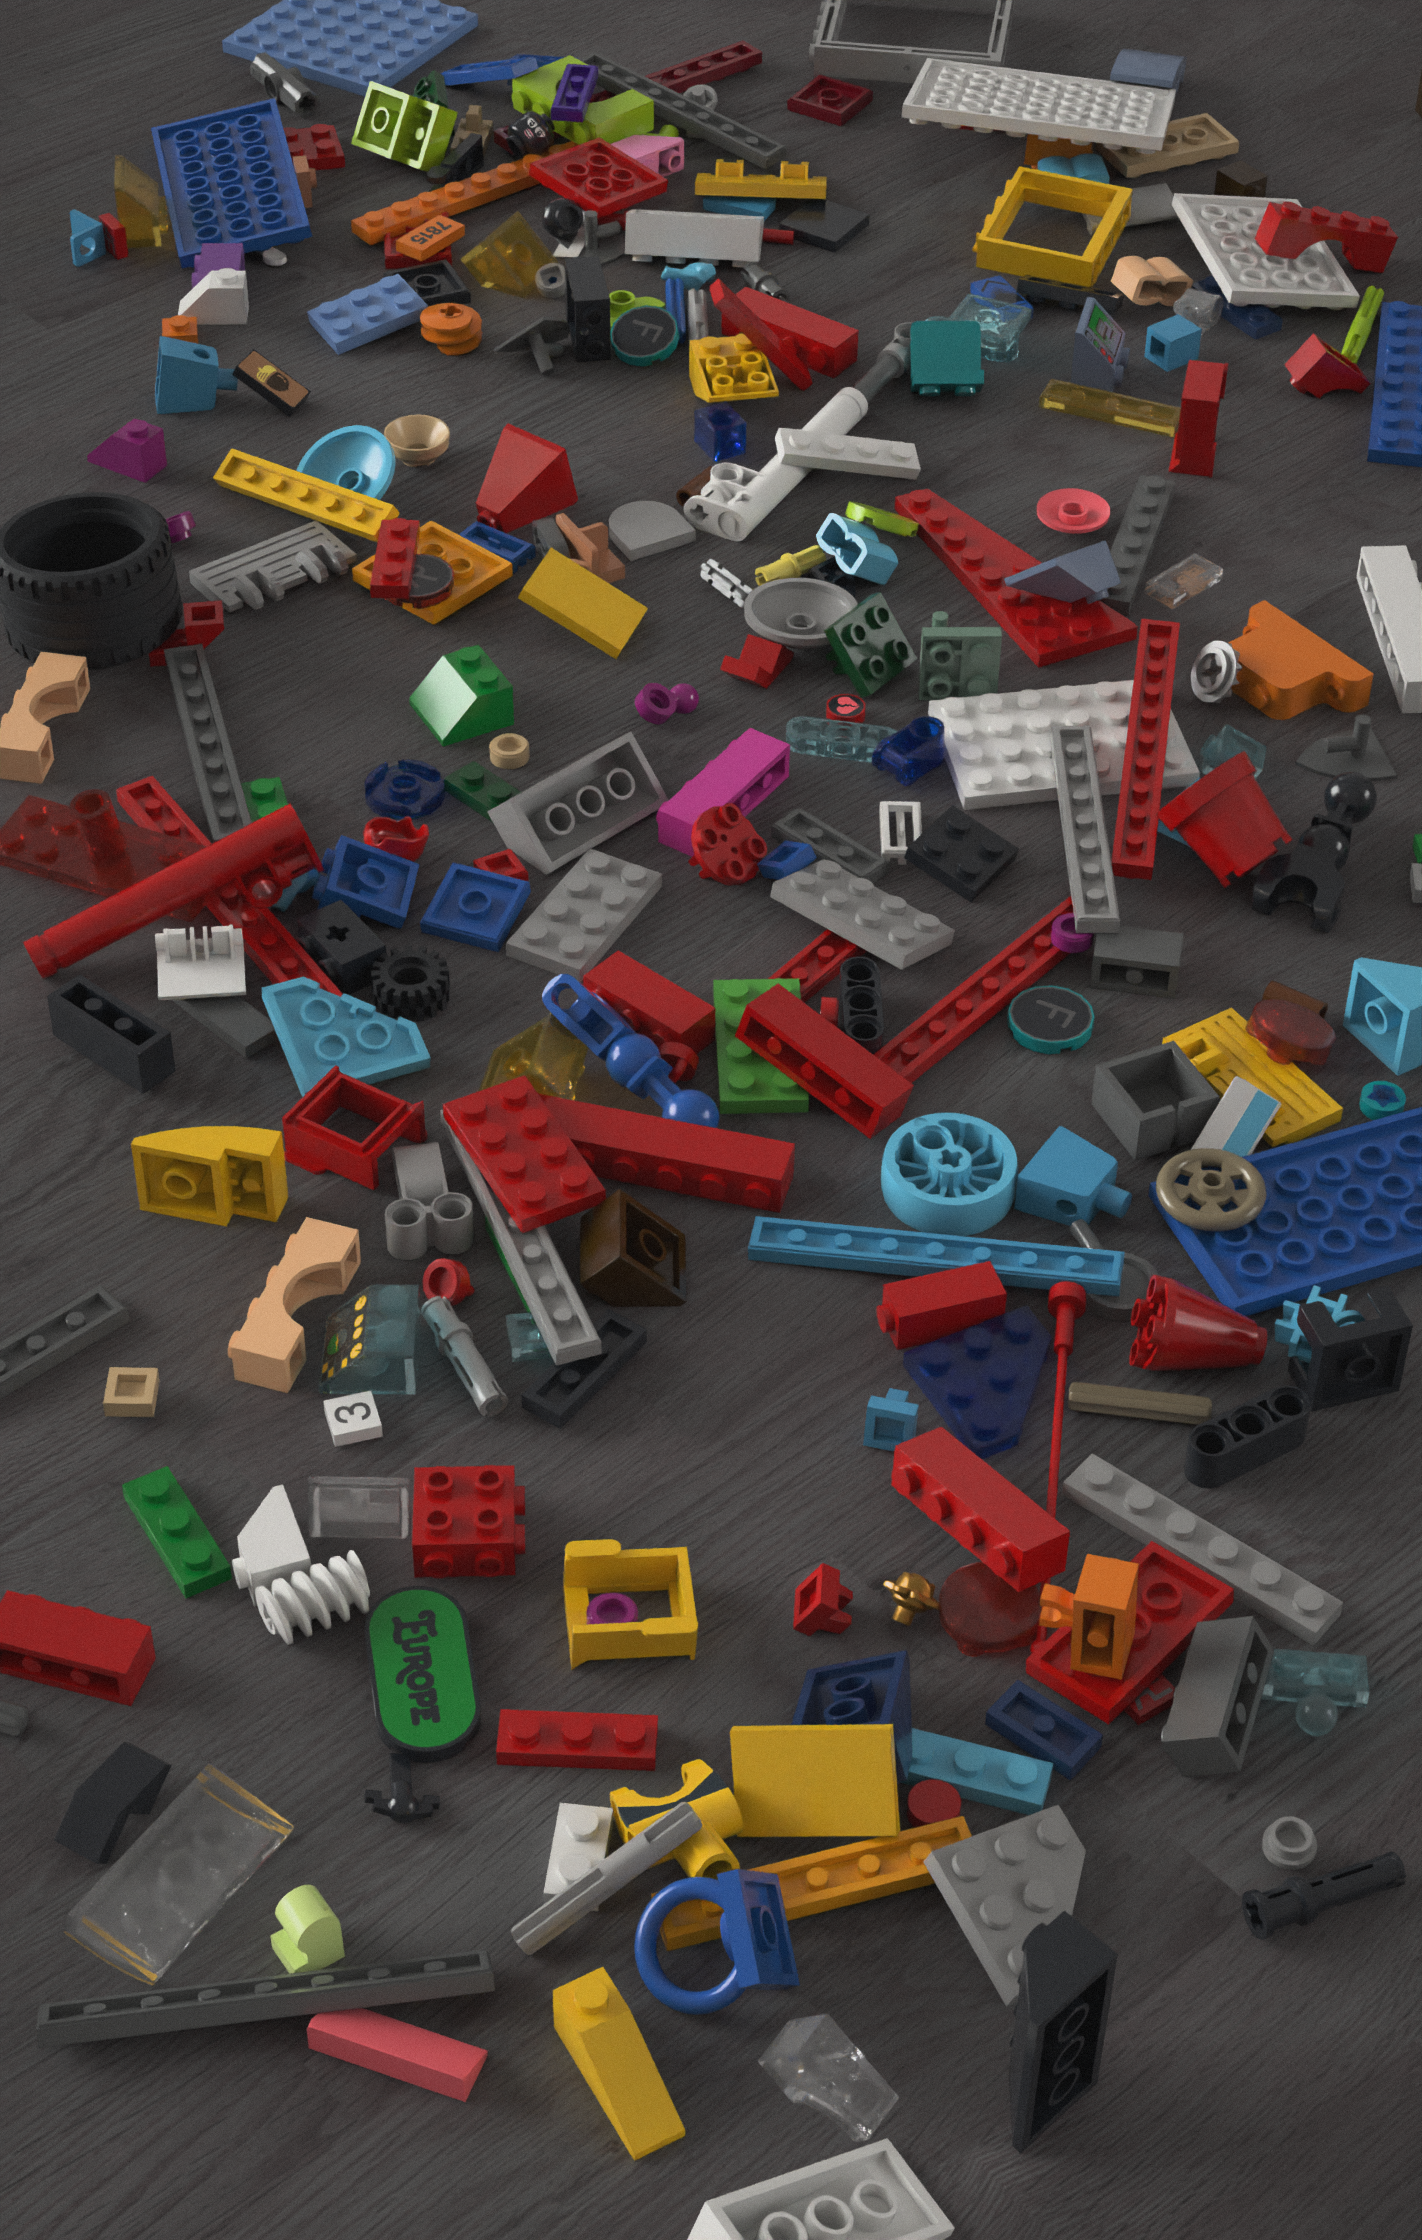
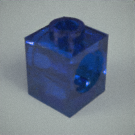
(720, 431)

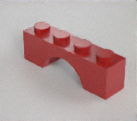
(1291, 229)

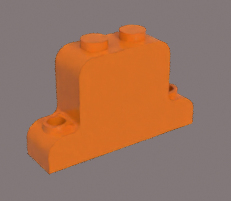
(1293, 668)

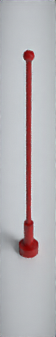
(1066, 1304)

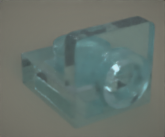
(1227, 745)

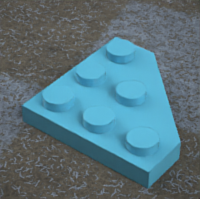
(340, 1031)

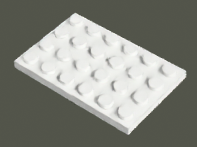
(1225, 238)
(1003, 746)

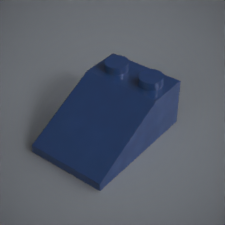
(859, 1694)

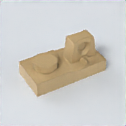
(473, 124)

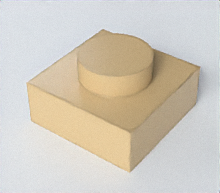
(131, 1392)

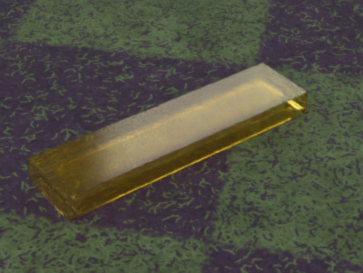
(1110, 407)

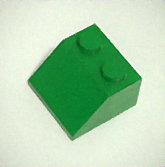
(464, 697)

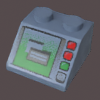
(1098, 349)

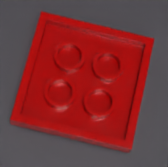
(598, 177)

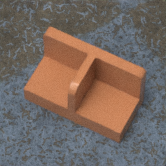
(591, 545)

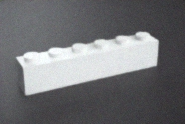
(1395, 610)

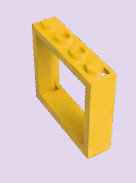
(1059, 192)

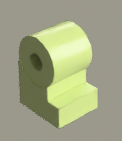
(309, 1933)

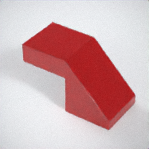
(202, 625)
(759, 662)

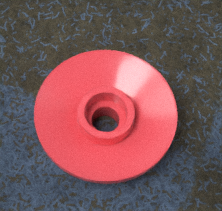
(1073, 510)

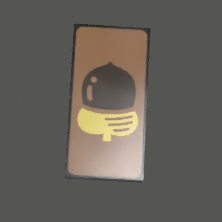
(271, 383)

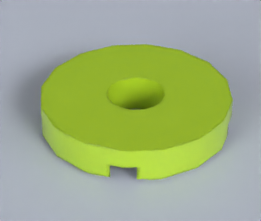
(882, 519)

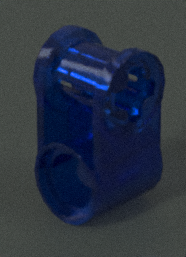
(912, 750)

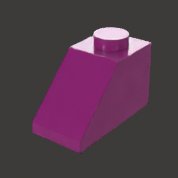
(133, 451)

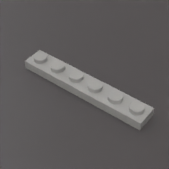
(1155, 1518)

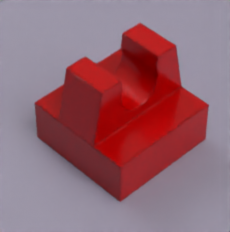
(820, 1602)

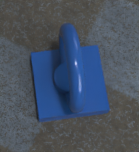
(751, 1930)

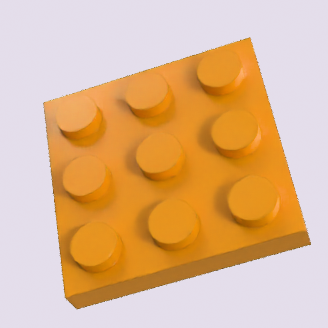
(473, 566)

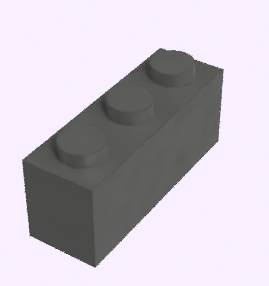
(1217, 1696)

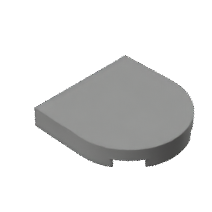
(648, 529)

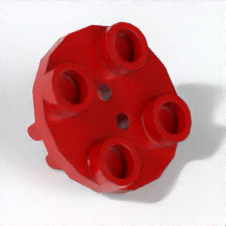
(726, 845)

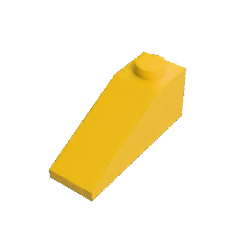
(616, 2062)

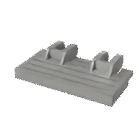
(273, 567)

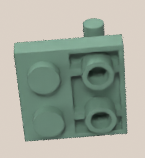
(958, 660)

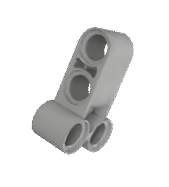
(425, 1209)

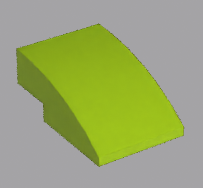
(403, 127)

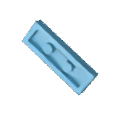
(980, 1772)

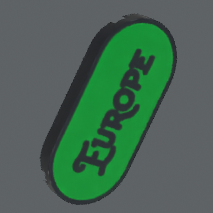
(422, 1673)

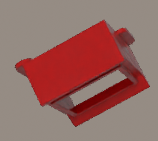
(1195, 441)
(321, 1149)

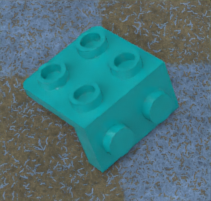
(946, 357)

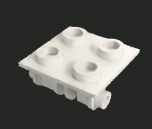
(200, 965)

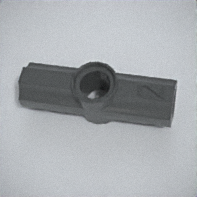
(284, 85)

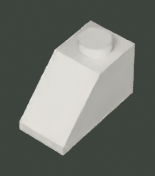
(218, 299)
(270, 1545)

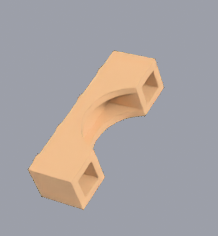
(51, 688)
(315, 1264)

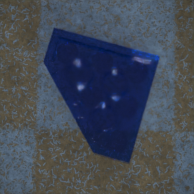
(984, 1378)

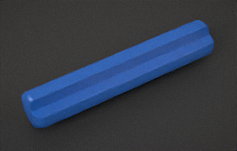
(676, 305)

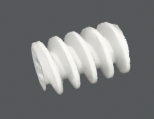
(314, 1596)

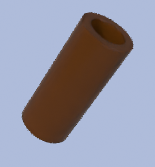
(694, 486)
(1279, 991)

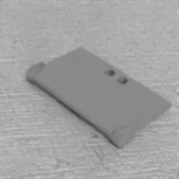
(1148, 206)

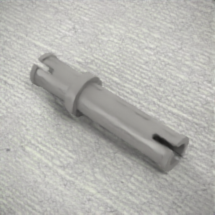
(456, 1342)

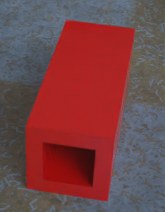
(940, 1304)

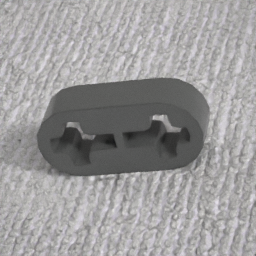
(547, 536)

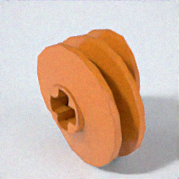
(452, 327)

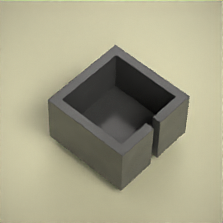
(1153, 1099)

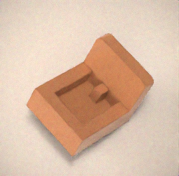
(306, 179)

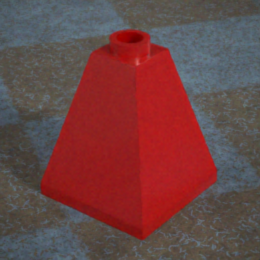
(524, 481)

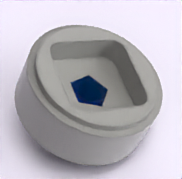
(551, 280)

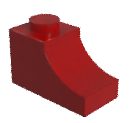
(1322, 368)

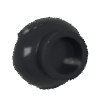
(562, 218)

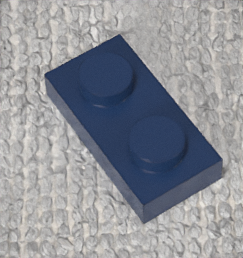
(1043, 1729)

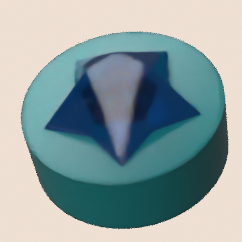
(1381, 1100)

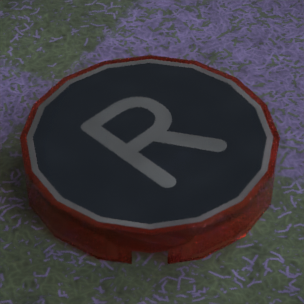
(430, 583)

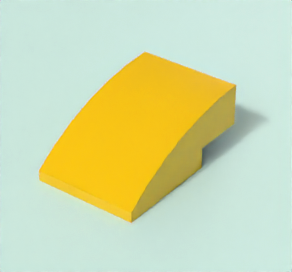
(211, 1173)

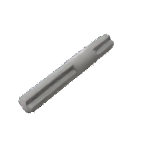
(697, 314)
(606, 1878)

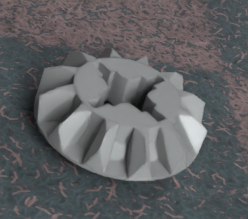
(1207, 662)

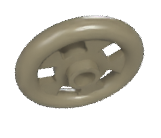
(1211, 1189)

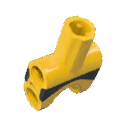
(704, 1790)

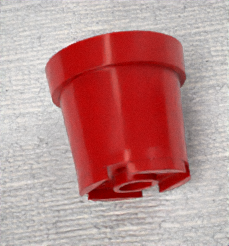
(1227, 820)

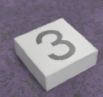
(353, 1418)

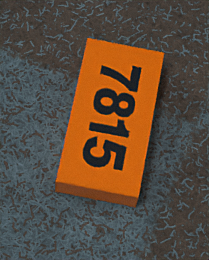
(430, 238)

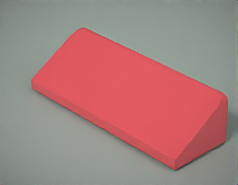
(398, 2050)

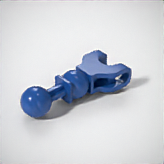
(629, 1057)

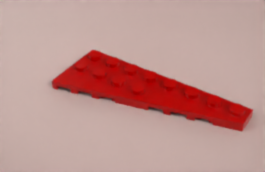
(982, 559)

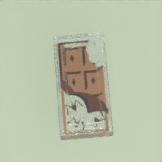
(1183, 581)

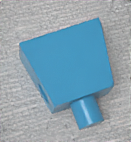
(189, 377)
(1070, 1181)

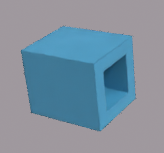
(1172, 342)

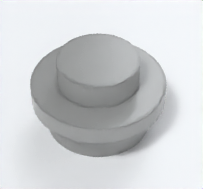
(1289, 1843)

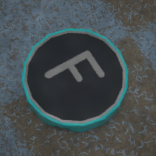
(644, 335)
(1050, 1019)

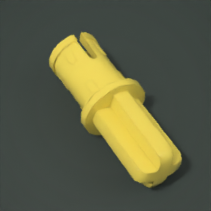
(791, 565)

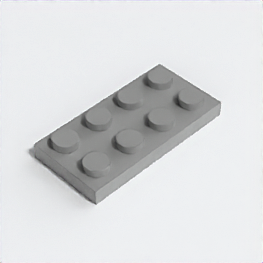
(862, 913)
(584, 914)

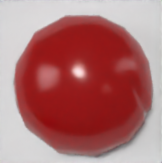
(396, 837)

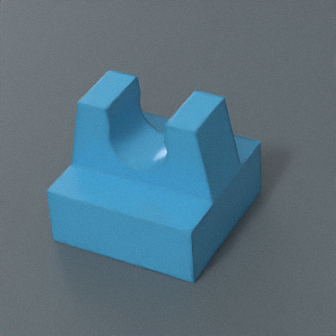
(890, 1420)

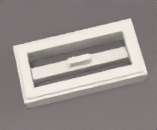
(899, 808)

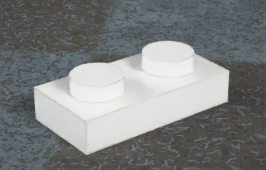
(577, 1846)

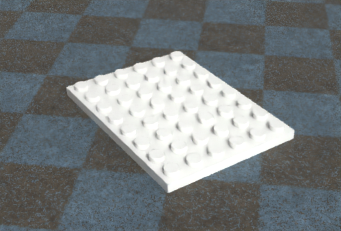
(1040, 105)

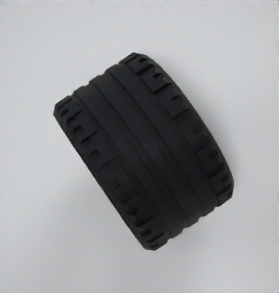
(88, 579)

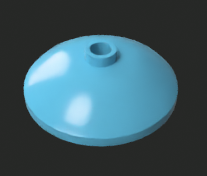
(353, 459)

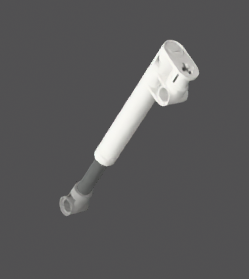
(743, 497)

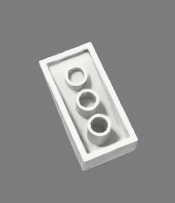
(845, 2197)

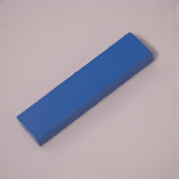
(489, 71)

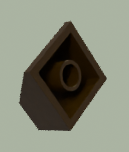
(631, 1255)

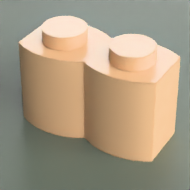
(1150, 280)

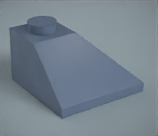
(1071, 576)

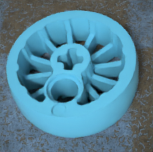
(941, 1183)

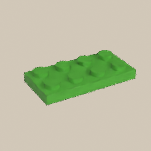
(744, 1077)

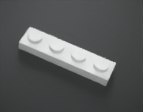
(847, 453)

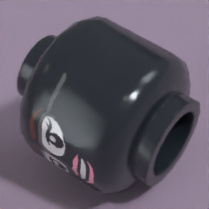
(530, 134)

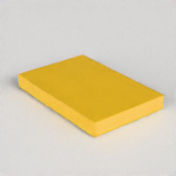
(583, 603)
(815, 1780)

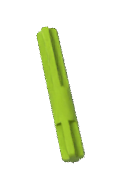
(1362, 324)

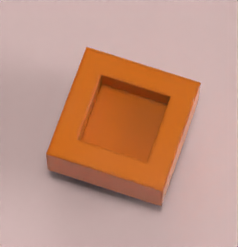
(180, 328)

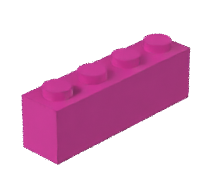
(739, 776)

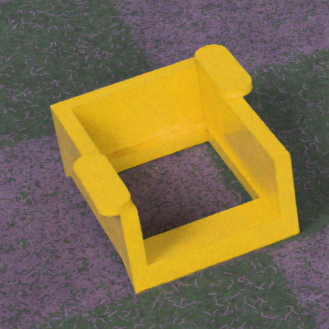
(605, 1568)

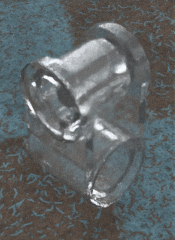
(1199, 308)

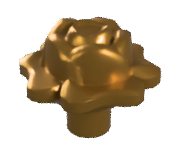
(912, 1595)

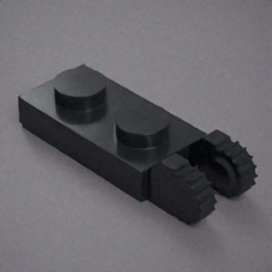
(459, 164)

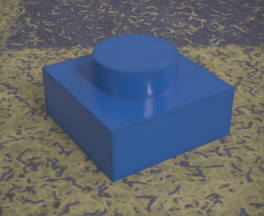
(786, 859)

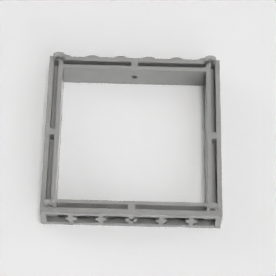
(898, 63)

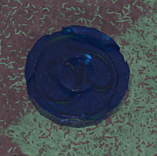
(404, 789)

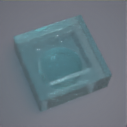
(525, 1338)

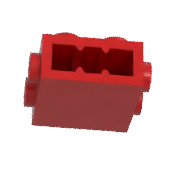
(467, 1521)

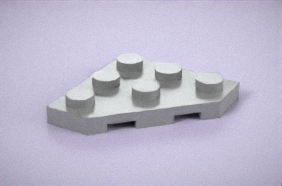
(1008, 1885)

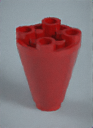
(1191, 1331)

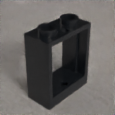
(587, 309)

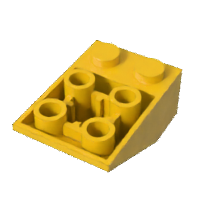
(729, 369)

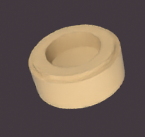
(509, 751)

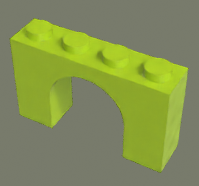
(608, 119)

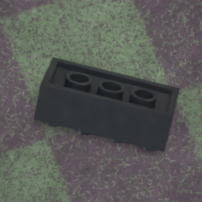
(1057, 2024)

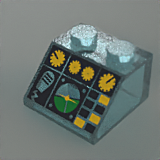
(373, 1343)

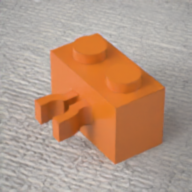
(1098, 1613)

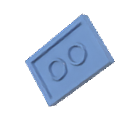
(367, 313)

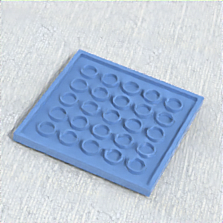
(352, 39)

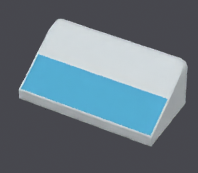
(1238, 1119)

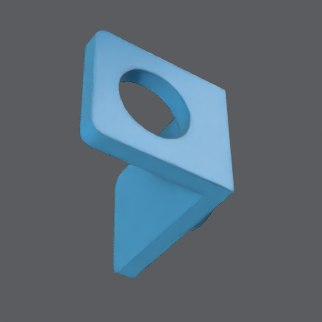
(88, 233)

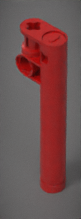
(258, 856)

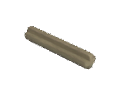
(1139, 1403)

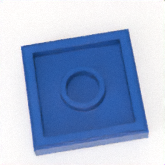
(475, 907)

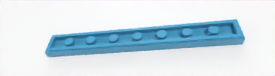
(928, 1253)

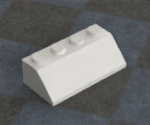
(693, 236)

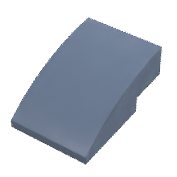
(1149, 69)

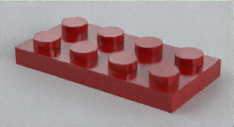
(524, 1154)
(1168, 1606)

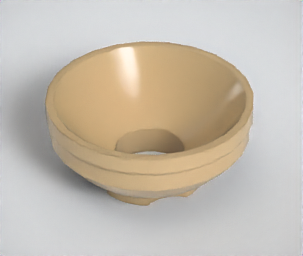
(418, 439)

